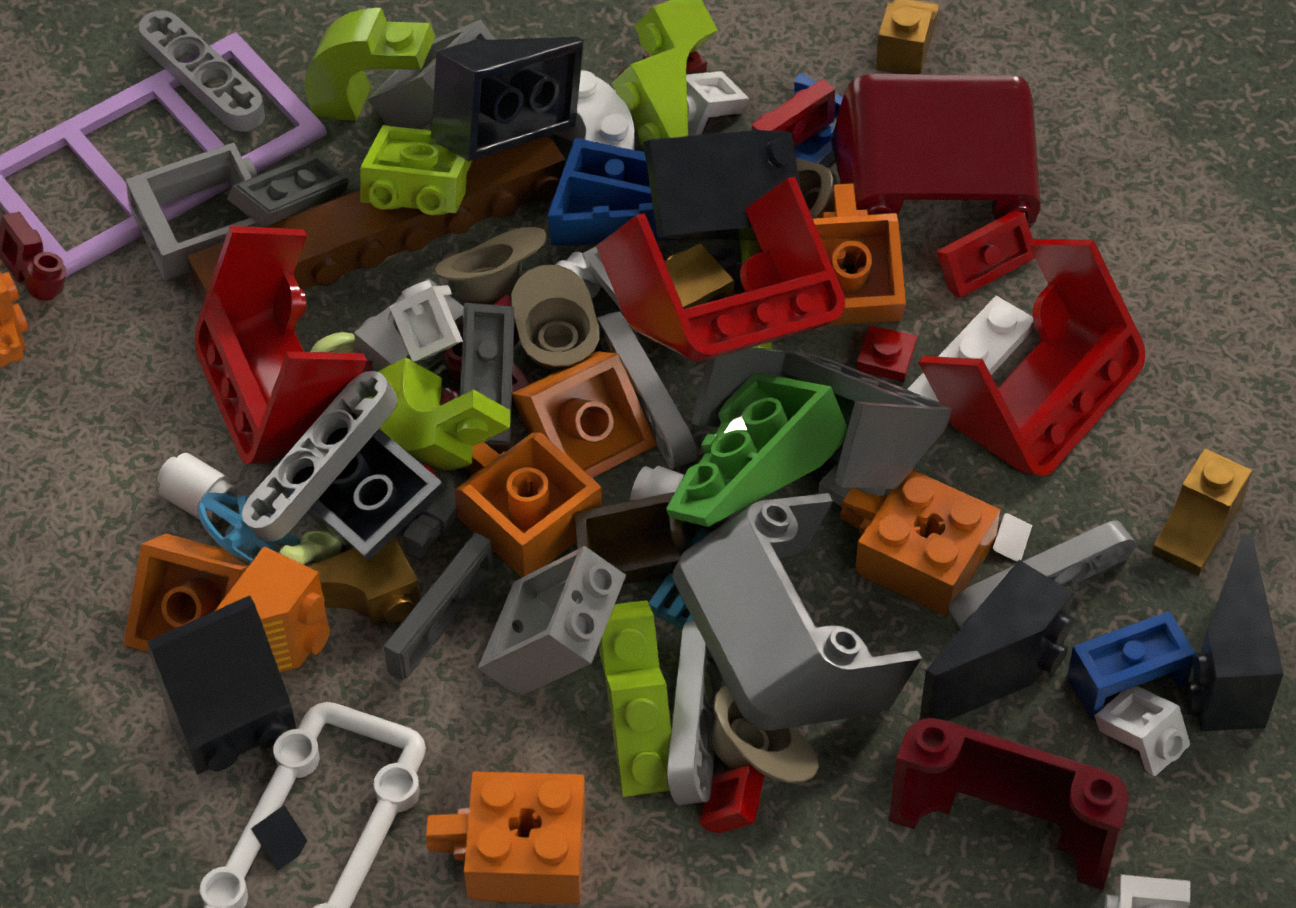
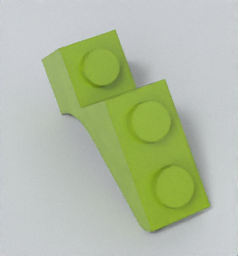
(657, 85)
(636, 699)

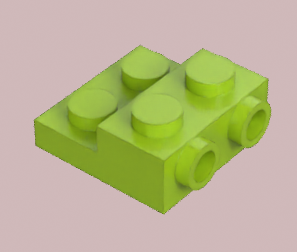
(412, 172)

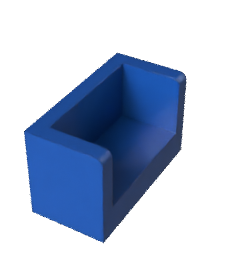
(1129, 659)

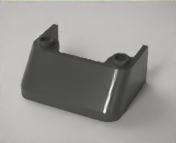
(885, 423)
(763, 636)

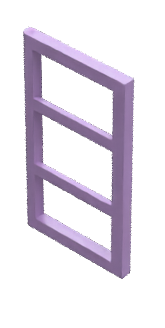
(161, 87)

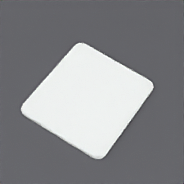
(1012, 537)

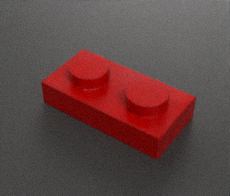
(803, 114)
(986, 254)

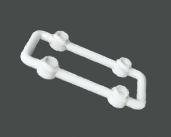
(297, 757)

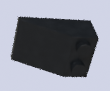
(504, 93)
(711, 178)
(373, 494)
(1001, 645)
(1240, 657)
(221, 686)

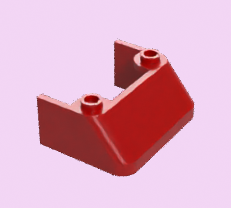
(785, 286)
(250, 347)
(1065, 382)

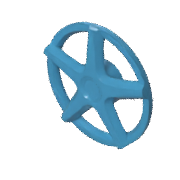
(238, 537)

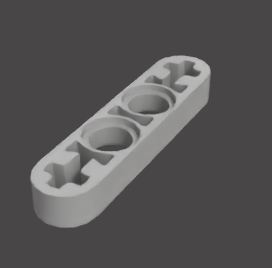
(196, 73)
(667, 424)
(314, 452)
(1068, 561)
(693, 717)

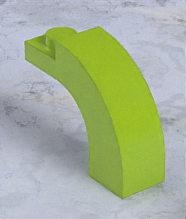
(359, 42)
(437, 433)

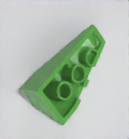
(766, 439)

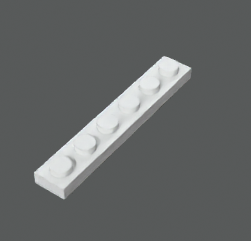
(989, 337)

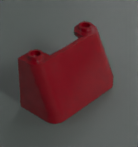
(938, 141)
(950, 758)

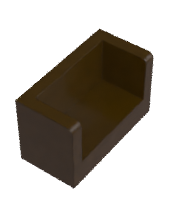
(635, 536)

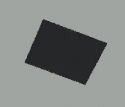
(280, 837)

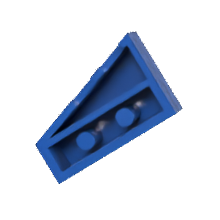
(599, 194)

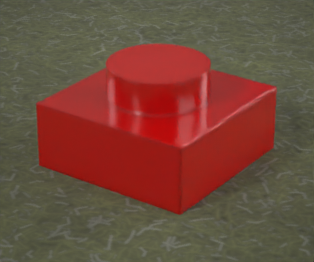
(886, 353)
(733, 800)

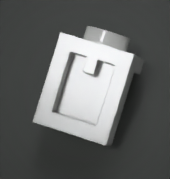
(711, 96)
(425, 320)
(1147, 725)
(1149, 893)

